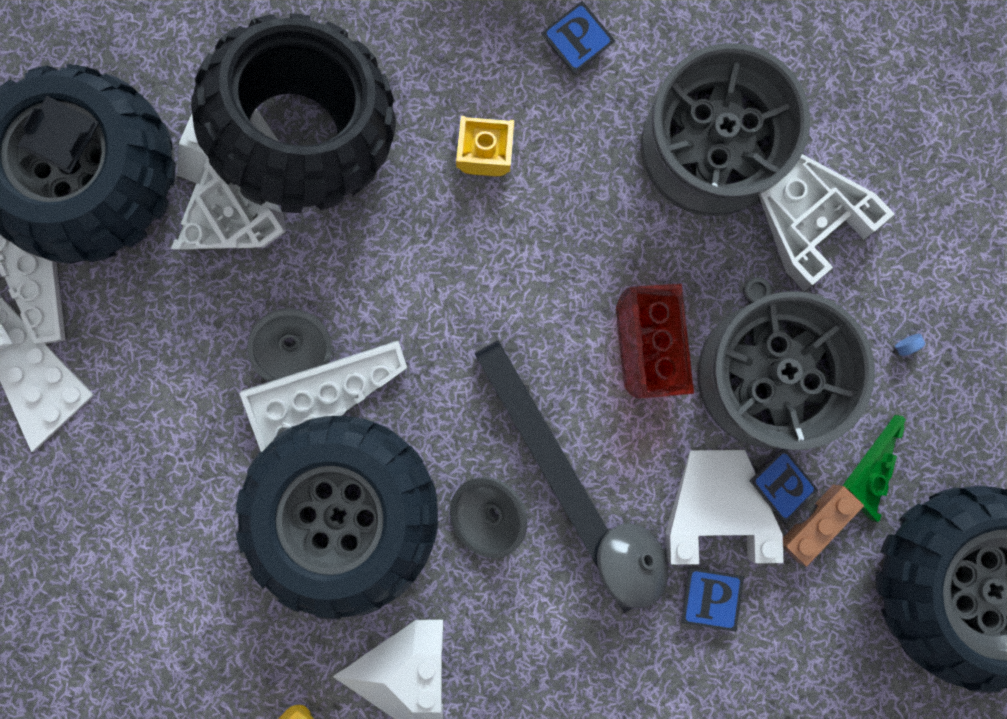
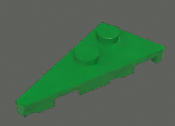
(875, 469)

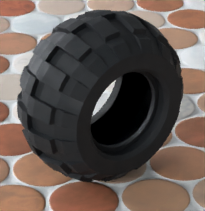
(303, 60)

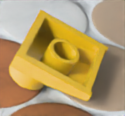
(484, 146)

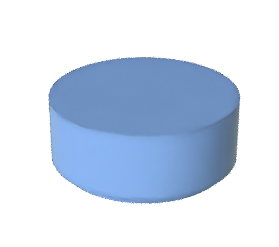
(910, 345)

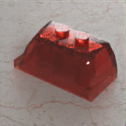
(654, 341)

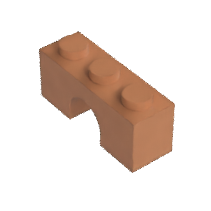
(831, 516)

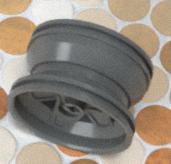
(730, 71)
(827, 331)

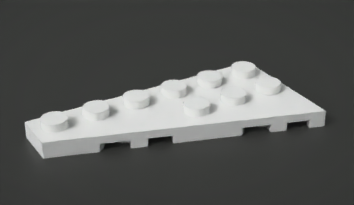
(36, 291)
(37, 382)
(319, 391)

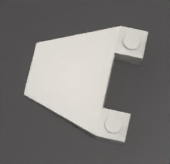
(808, 208)
(721, 501)

